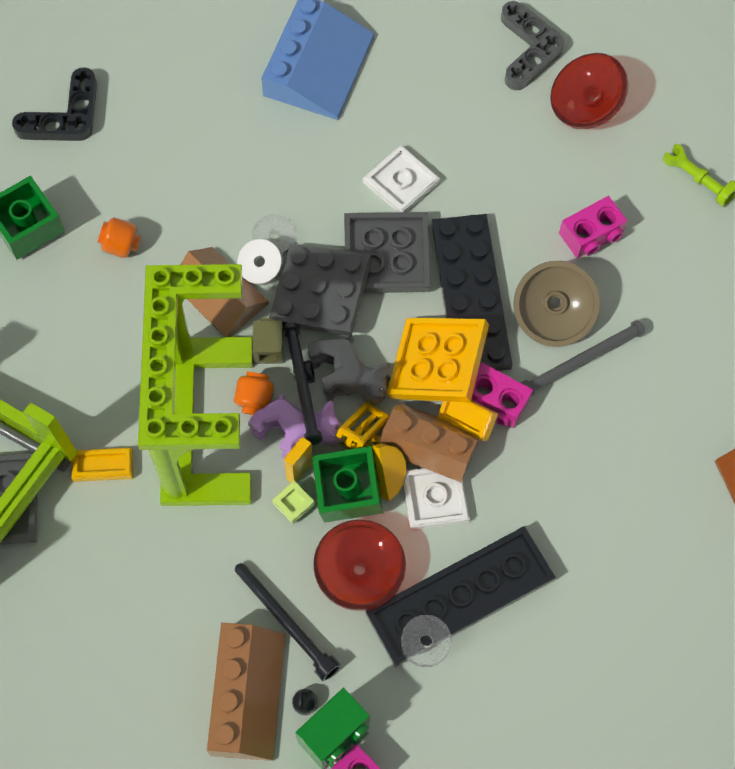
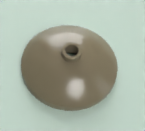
(577, 307)

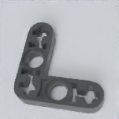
(537, 42)

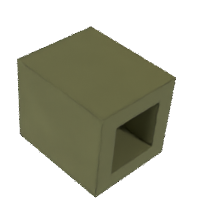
(267, 341)

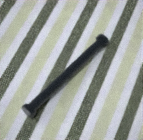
(312, 434)

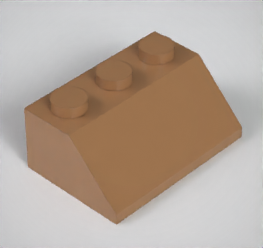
(429, 441)

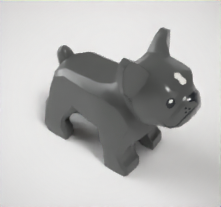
(349, 372)

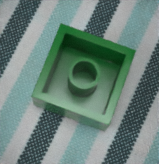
(27, 218)
(347, 484)
(334, 729)

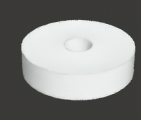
(260, 249)

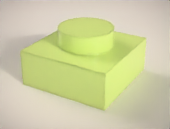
(293, 502)

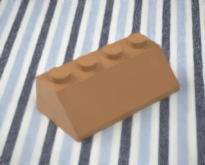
(246, 692)

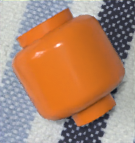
(118, 237)
(253, 392)

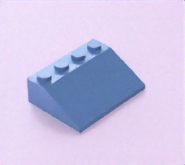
(316, 59)

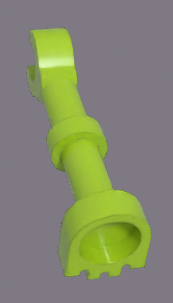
(725, 194)

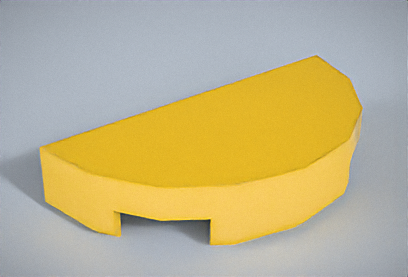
(390, 469)

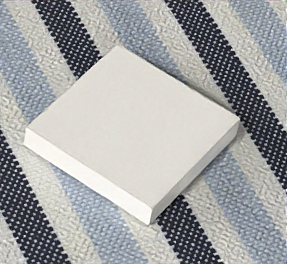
(401, 180)
(434, 500)

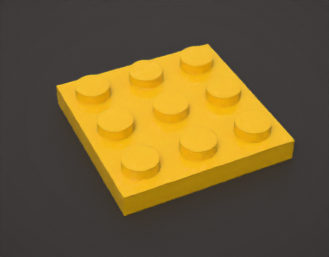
(438, 359)

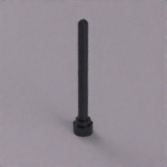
(324, 665)

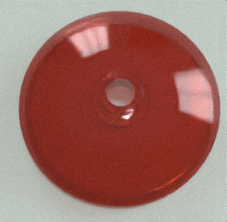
(581, 82)
(363, 545)

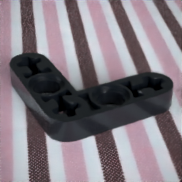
(73, 116)

